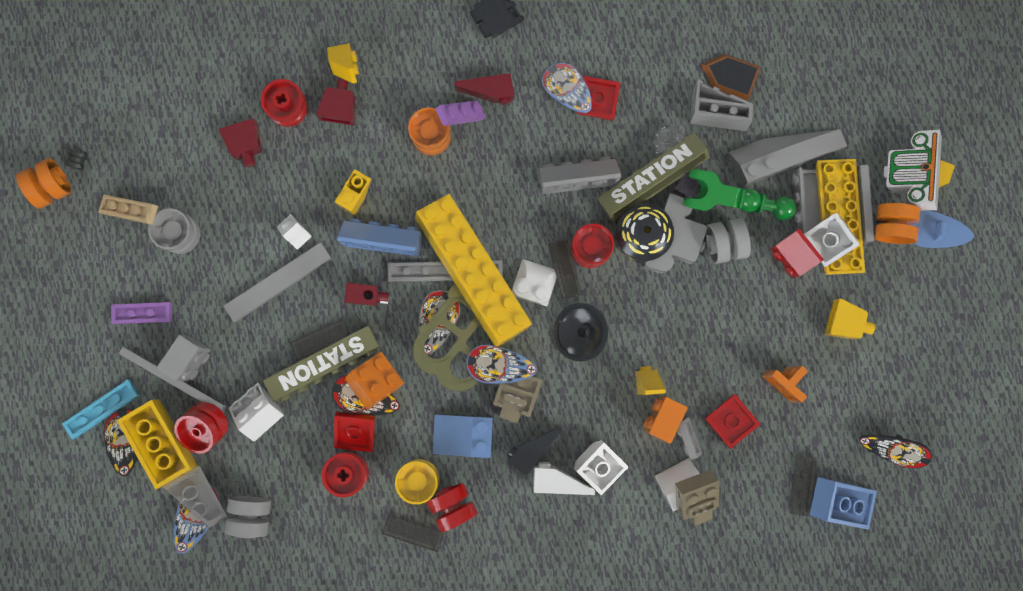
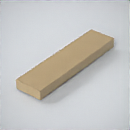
(128, 209)

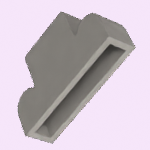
(687, 237)

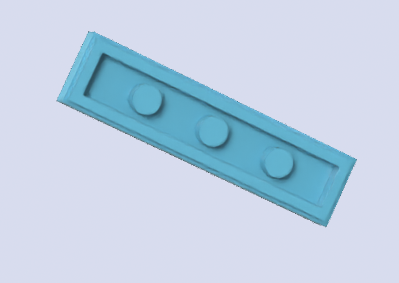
(100, 409)

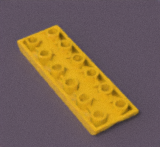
(839, 193)

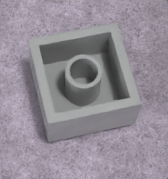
(184, 359)

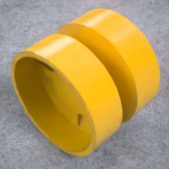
(417, 481)

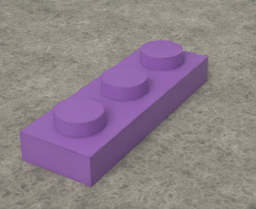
(460, 113)
(141, 313)

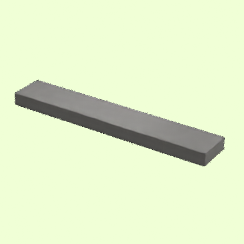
(423, 271)
(277, 282)
(179, 384)

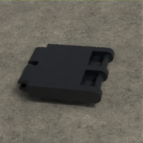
(495, 16)

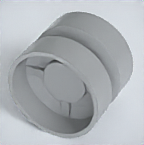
(174, 231)
(728, 240)
(247, 523)

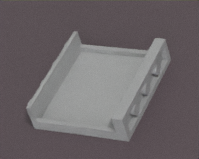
(807, 202)

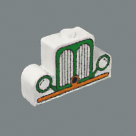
(917, 170)

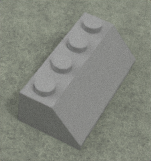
(579, 176)

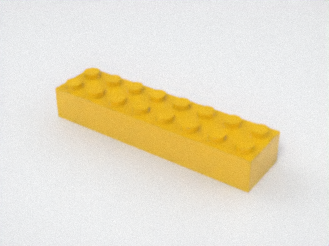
(472, 270)

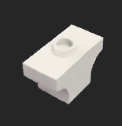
(293, 231)

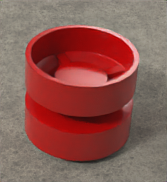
(592, 246)
(449, 502)

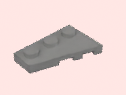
(197, 496)

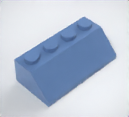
(380, 238)

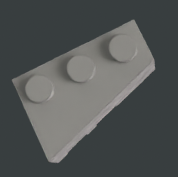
(718, 109)

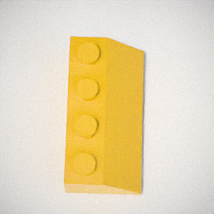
(155, 443)

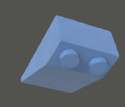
(462, 436)
(843, 503)

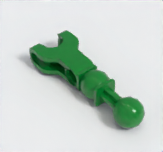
(747, 200)

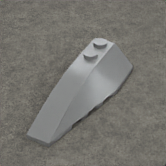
(782, 153)

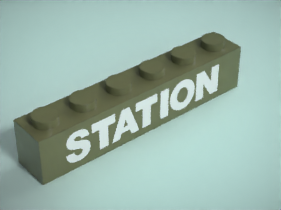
(654, 176)
(324, 362)

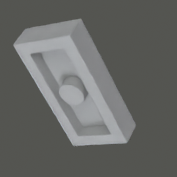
(690, 440)

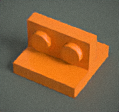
(786, 382)

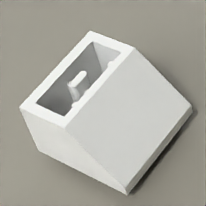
(255, 412)

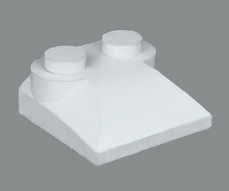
(832, 239)
(534, 282)
(600, 466)

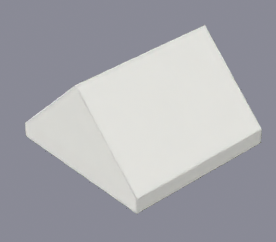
(673, 475)

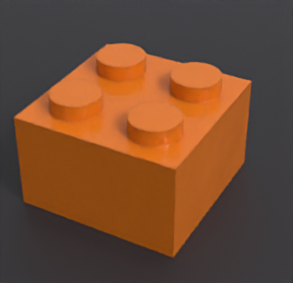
(374, 380)
(664, 419)

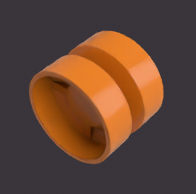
(428, 132)
(43, 183)
(896, 223)

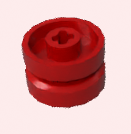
(284, 102)
(201, 427)
(334, 479)

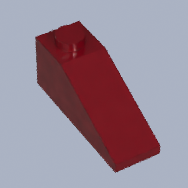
(491, 88)

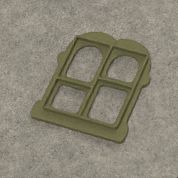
(441, 366)

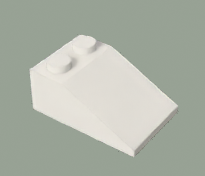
(553, 480)

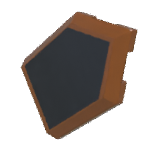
(731, 75)

